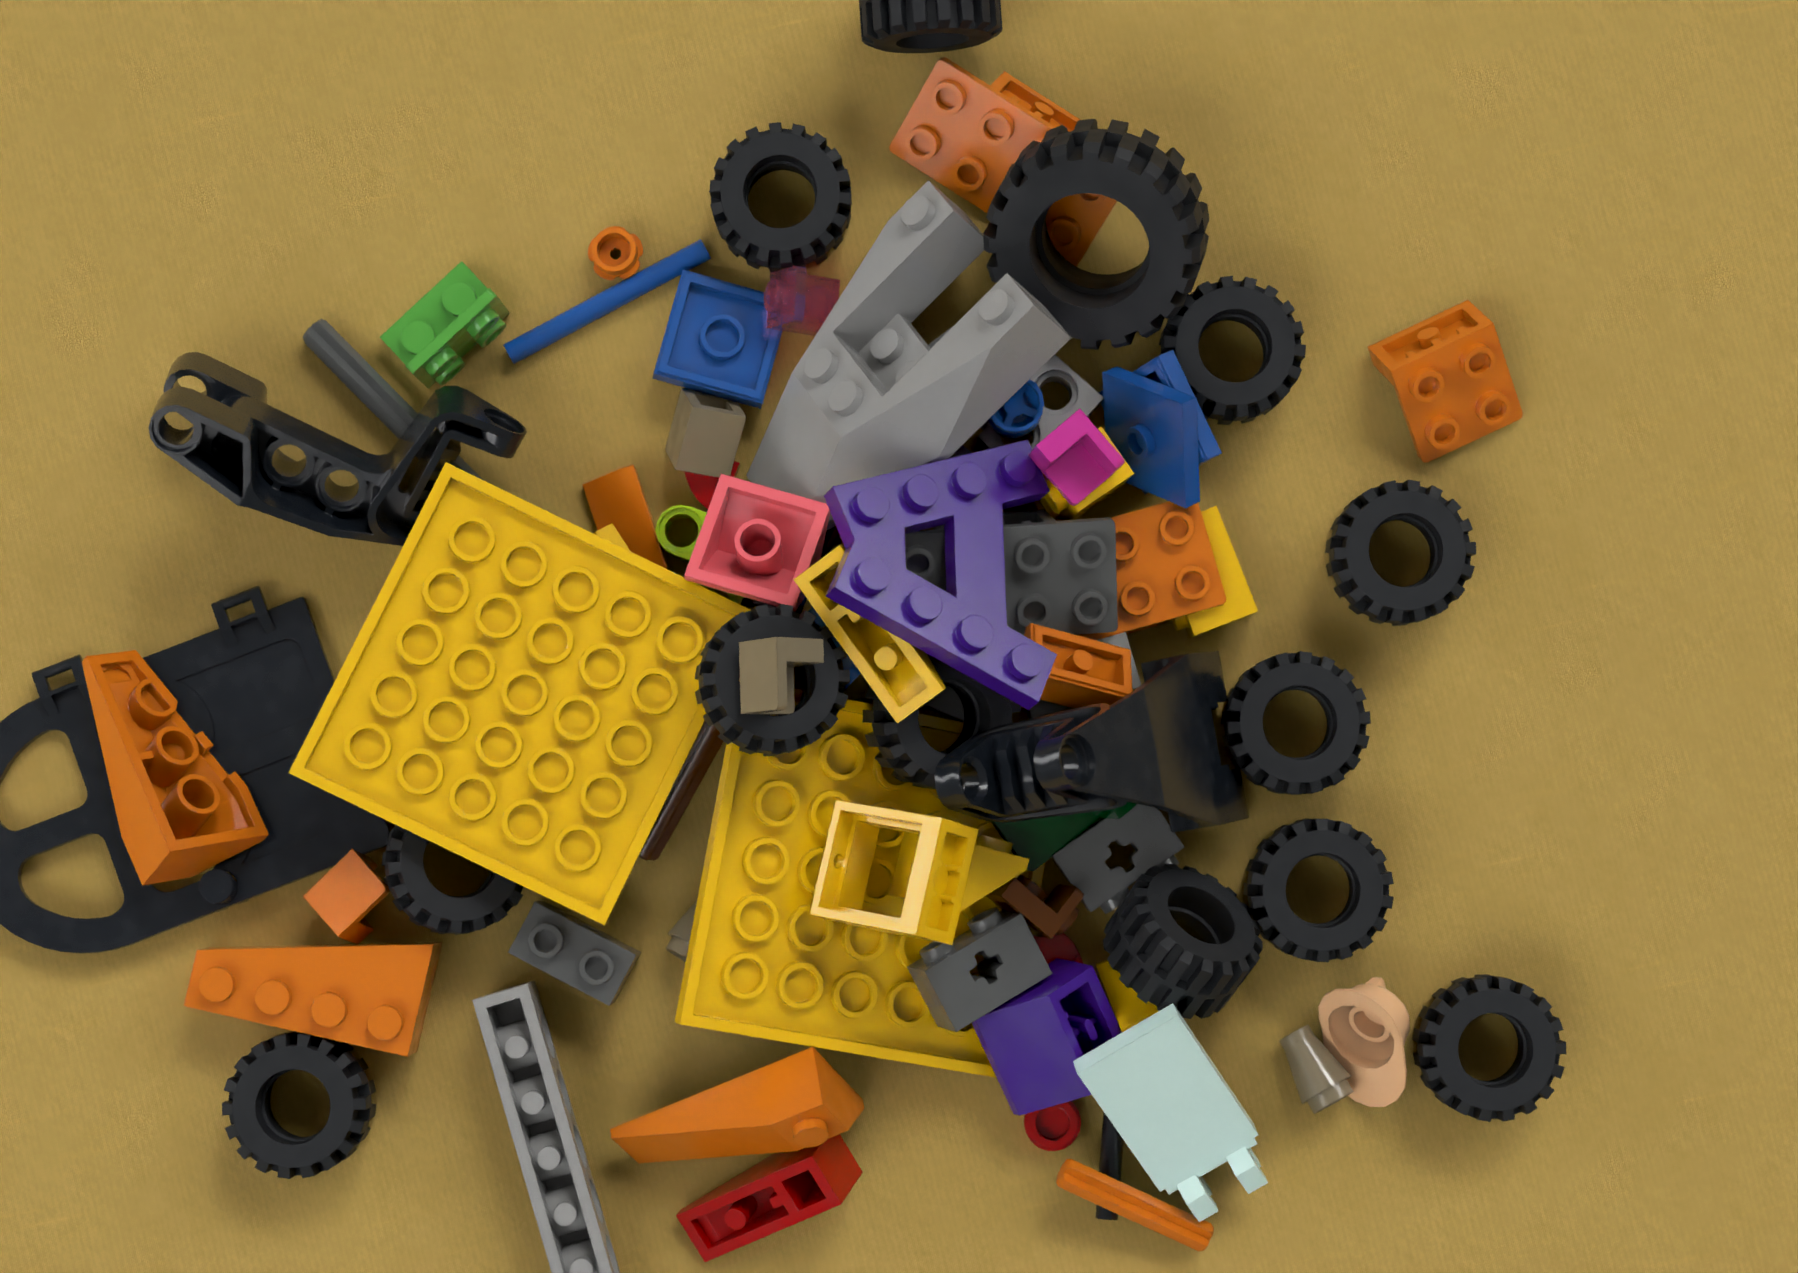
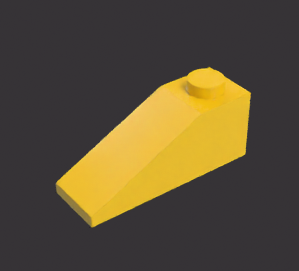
(892, 667)

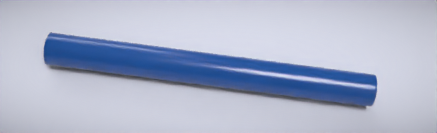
(606, 301)

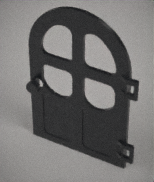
(255, 698)

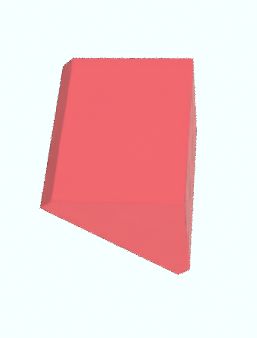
(758, 542)

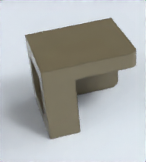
(704, 433)
(769, 672)

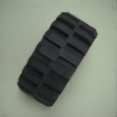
(1130, 172)

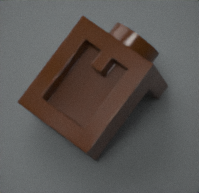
(1045, 917)

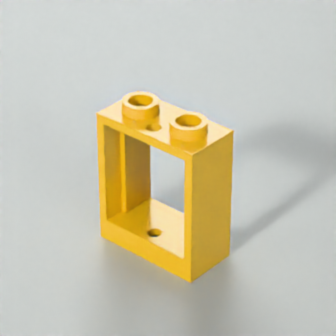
(935, 879)

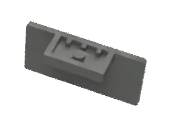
(1053, 570)

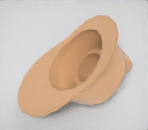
(1367, 1036)

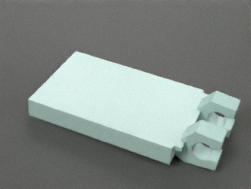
(1172, 1108)

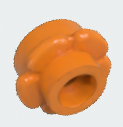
(609, 240)

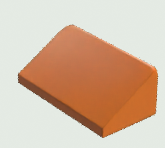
(622, 501)
(1083, 669)

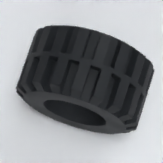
(928, 24)
(771, 152)
(1270, 322)
(1446, 540)
(720, 683)
(1343, 712)
(903, 744)
(1367, 889)
(428, 905)
(1182, 940)
(1536, 1055)
(252, 1113)

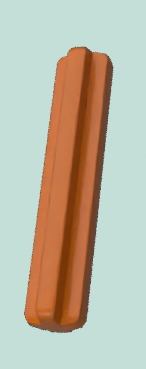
(1134, 1205)

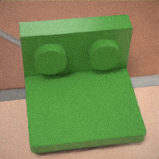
(446, 326)

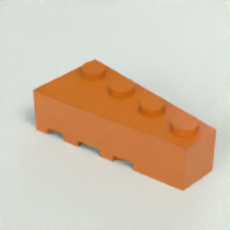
(331, 991)

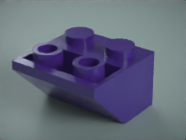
(1043, 1032)

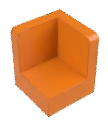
(348, 896)

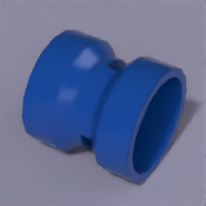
(1025, 401)

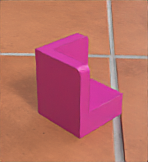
(1076, 458)

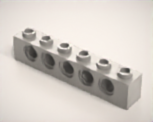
(545, 1131)

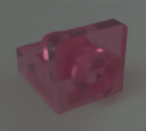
(799, 300)

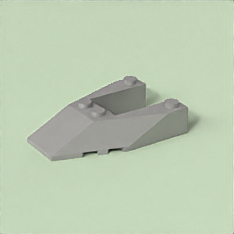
(869, 384)

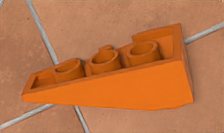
(166, 786)
(762, 1112)

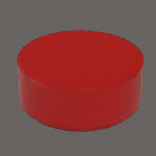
(1053, 1126)

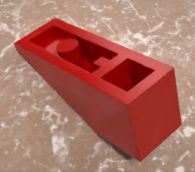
(770, 1197)

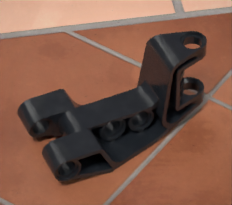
(238, 452)
(1141, 750)

